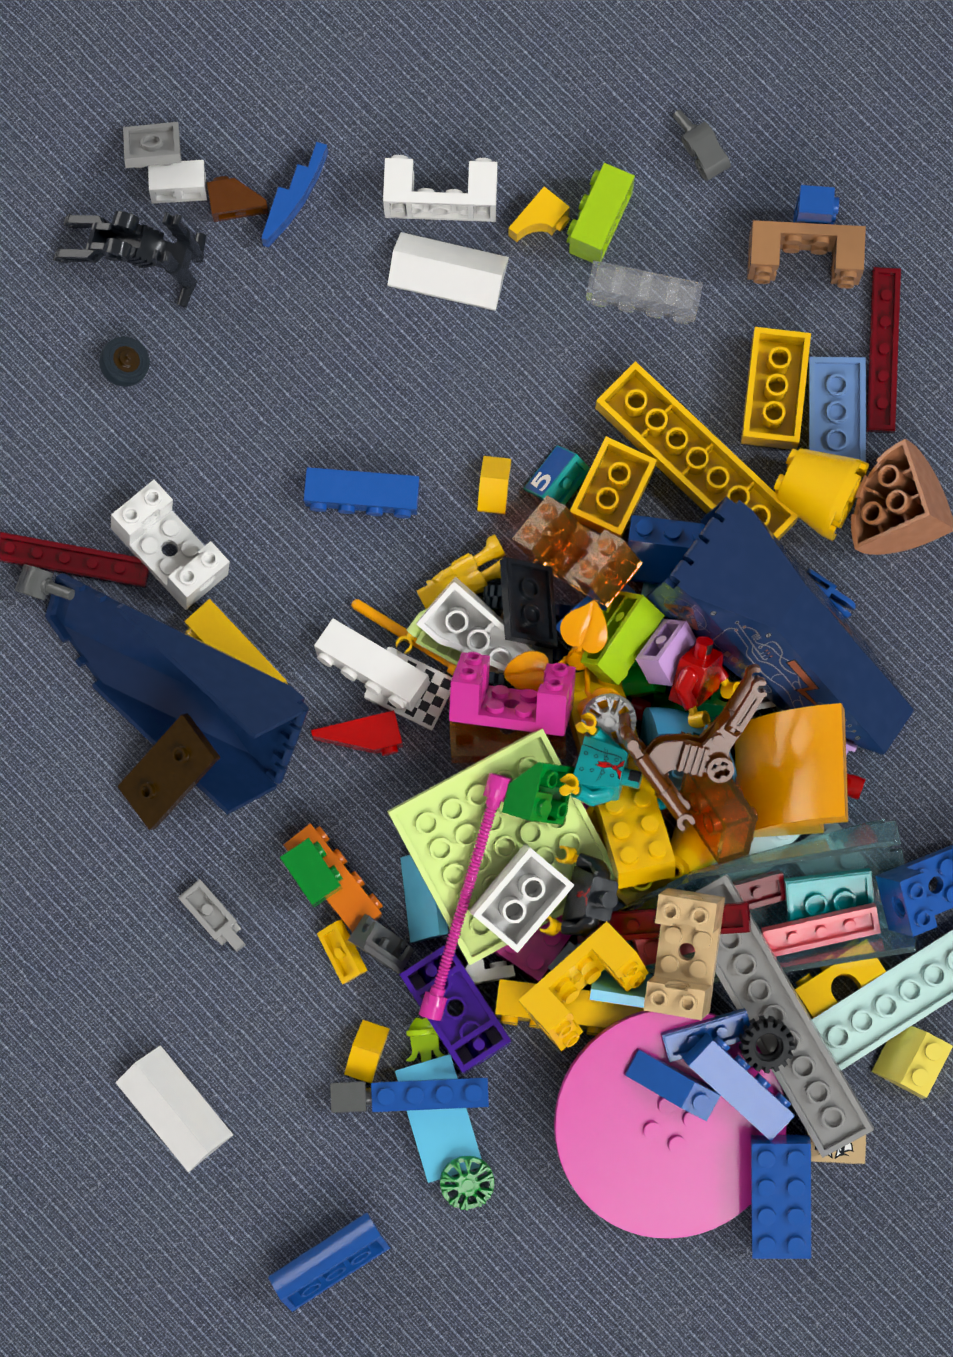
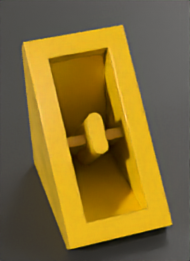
(494, 485)
(366, 1051)

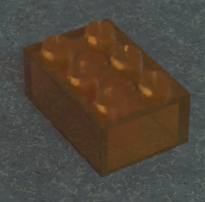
(720, 816)

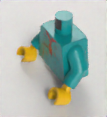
(600, 767)

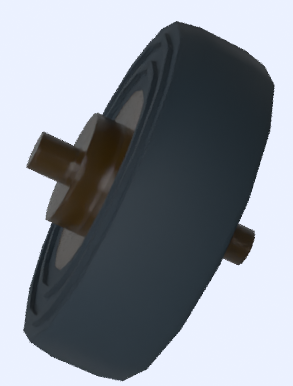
(124, 361)

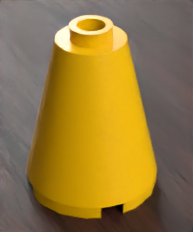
(689, 851)

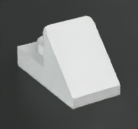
(497, 971)

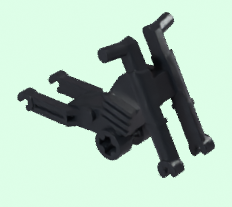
(139, 244)

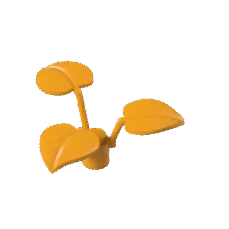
(584, 631)

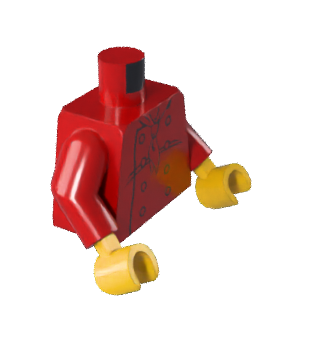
(698, 678)

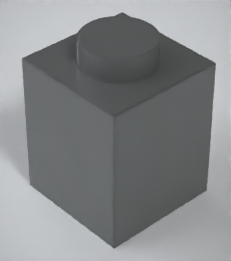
(350, 1097)

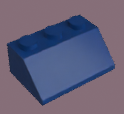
(660, 545)

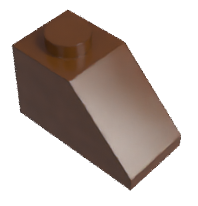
(234, 200)

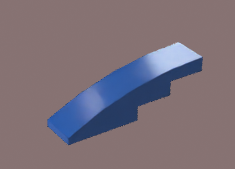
(289, 202)

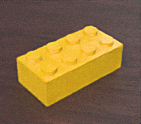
(775, 388)

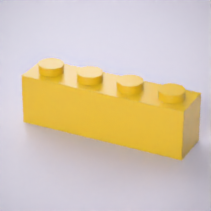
(215, 629)

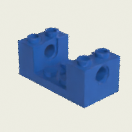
(906, 893)

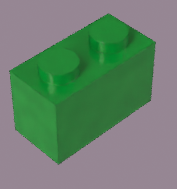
(311, 872)

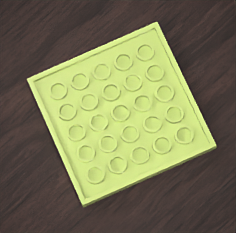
(445, 823)

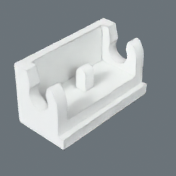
(177, 182)

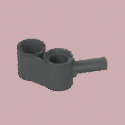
(702, 142)
(39, 583)

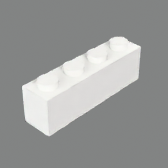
(371, 665)

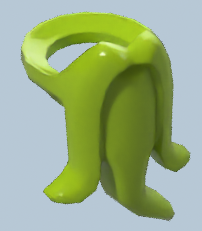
(423, 1040)

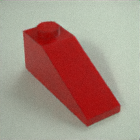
(368, 734)

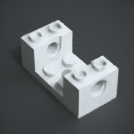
(404, 203)
(148, 524)

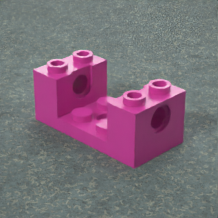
(508, 708)

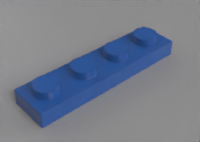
(429, 1094)

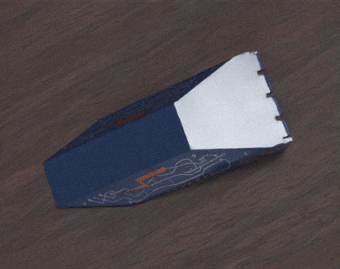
(772, 614)

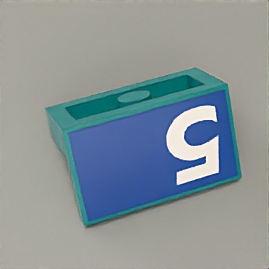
(558, 476)

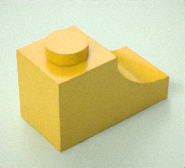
(542, 214)

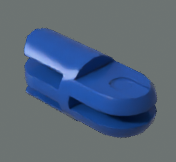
(832, 593)

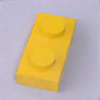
(341, 952)

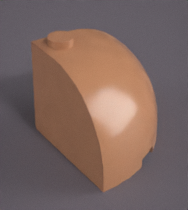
(899, 504)

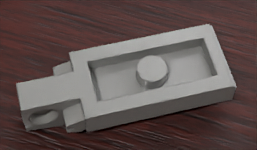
(212, 915)

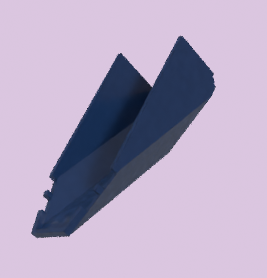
(160, 672)

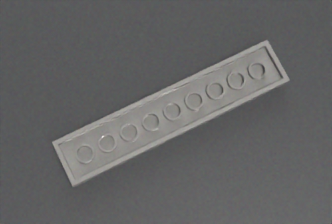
(812, 1076)

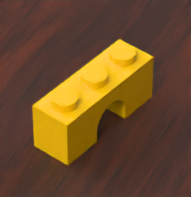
(816, 991)

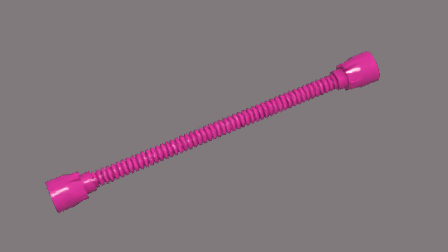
(434, 1001)

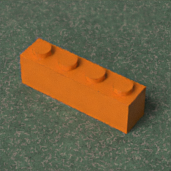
(351, 900)

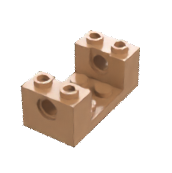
(844, 242)

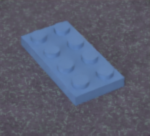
(838, 406)

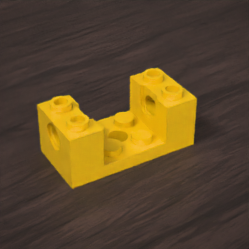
(583, 966)

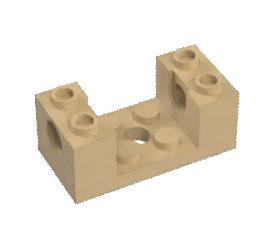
(682, 984)

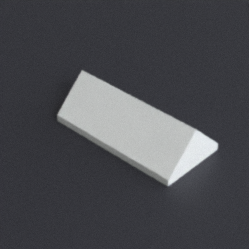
(447, 271)
(174, 1108)

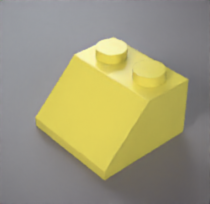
(912, 1060)

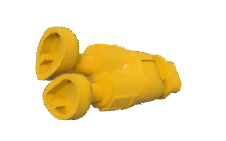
(467, 571)

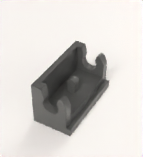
(381, 944)

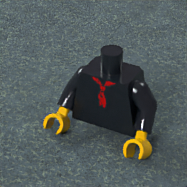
(589, 900)

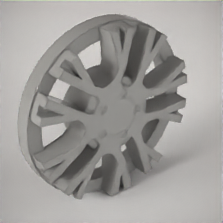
(609, 717)

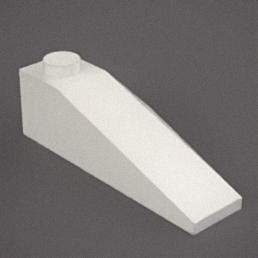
(469, 625)

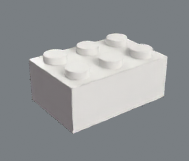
(521, 898)

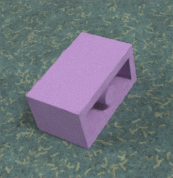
(663, 651)

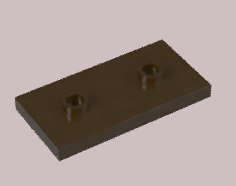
(168, 771)

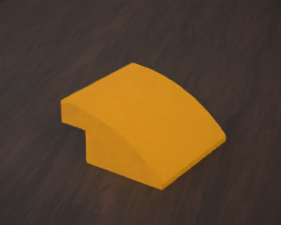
(794, 769)

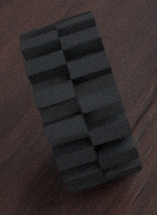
(778, 1056)

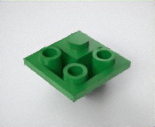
(537, 794)

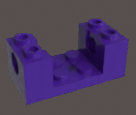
(474, 1033)

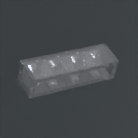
(643, 291)

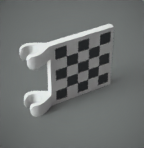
(432, 701)

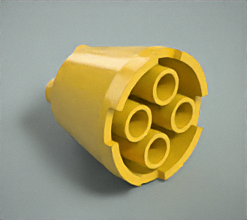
(820, 488)

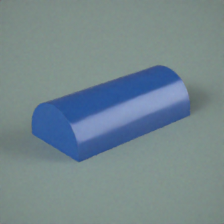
(328, 1262)

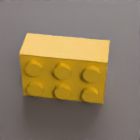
(613, 488)

